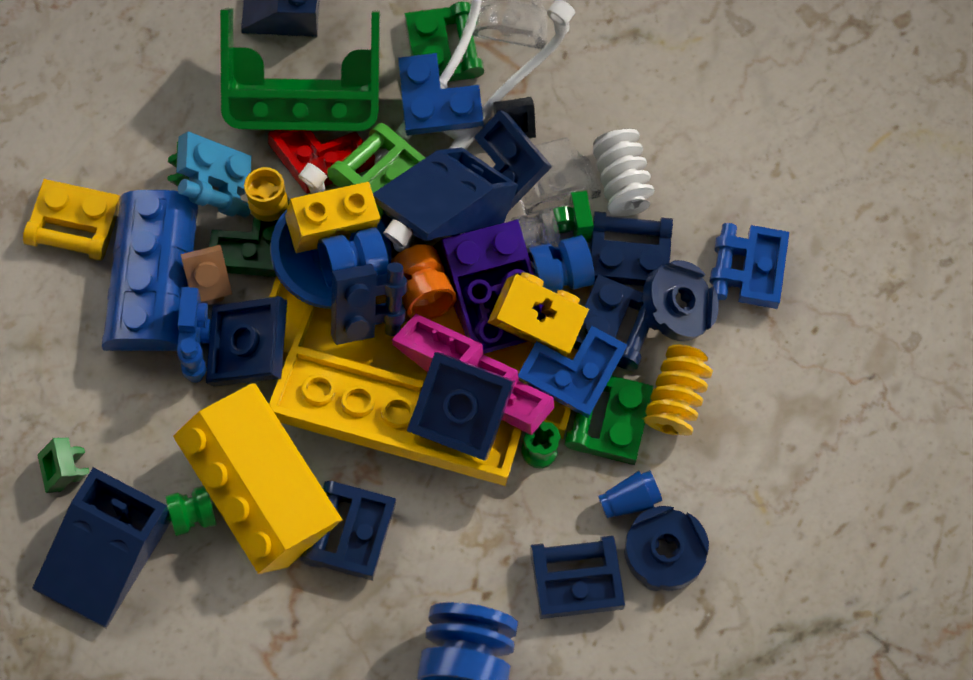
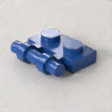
(762, 269)
(193, 332)

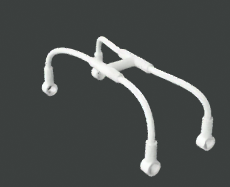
(559, 12)

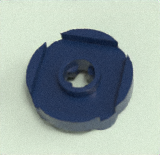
(663, 310)
(675, 527)

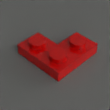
(301, 147)

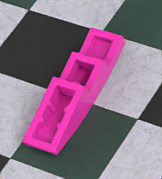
(423, 338)

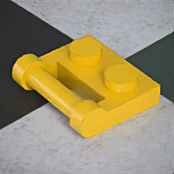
(76, 209)

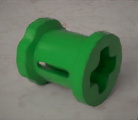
(538, 455)

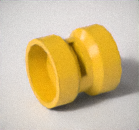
(266, 194)

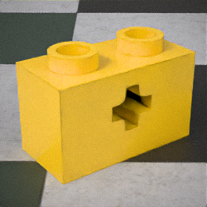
(330, 214)
(515, 313)

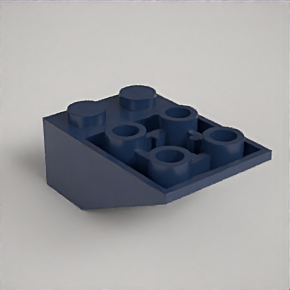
(447, 195)
(101, 547)

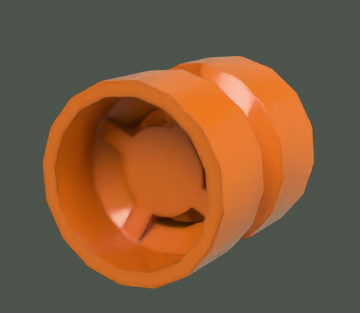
(428, 286)

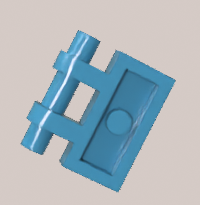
(214, 165)

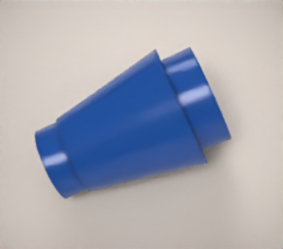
(631, 495)

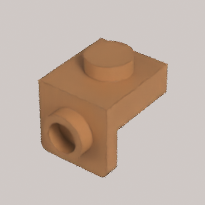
(208, 273)

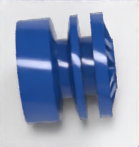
(467, 642)

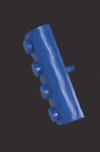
(148, 270)

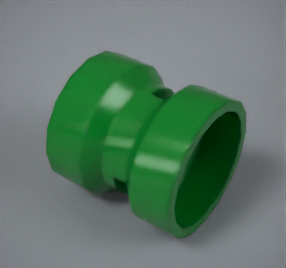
(187, 511)

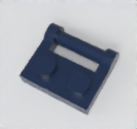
(629, 261)
(606, 311)
(362, 533)
(578, 589)

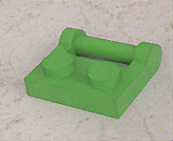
(394, 163)

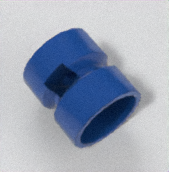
(361, 249)
(564, 265)

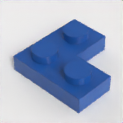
(431, 108)
(576, 381)

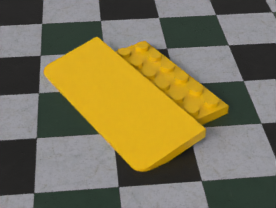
(371, 388)

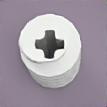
(623, 172)

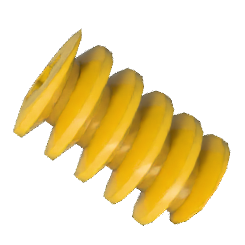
(677, 390)

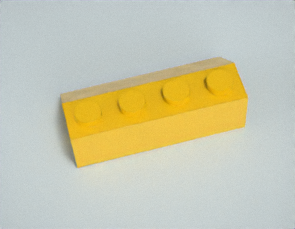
(257, 479)

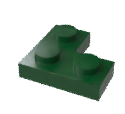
(247, 251)

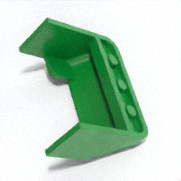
(298, 104)

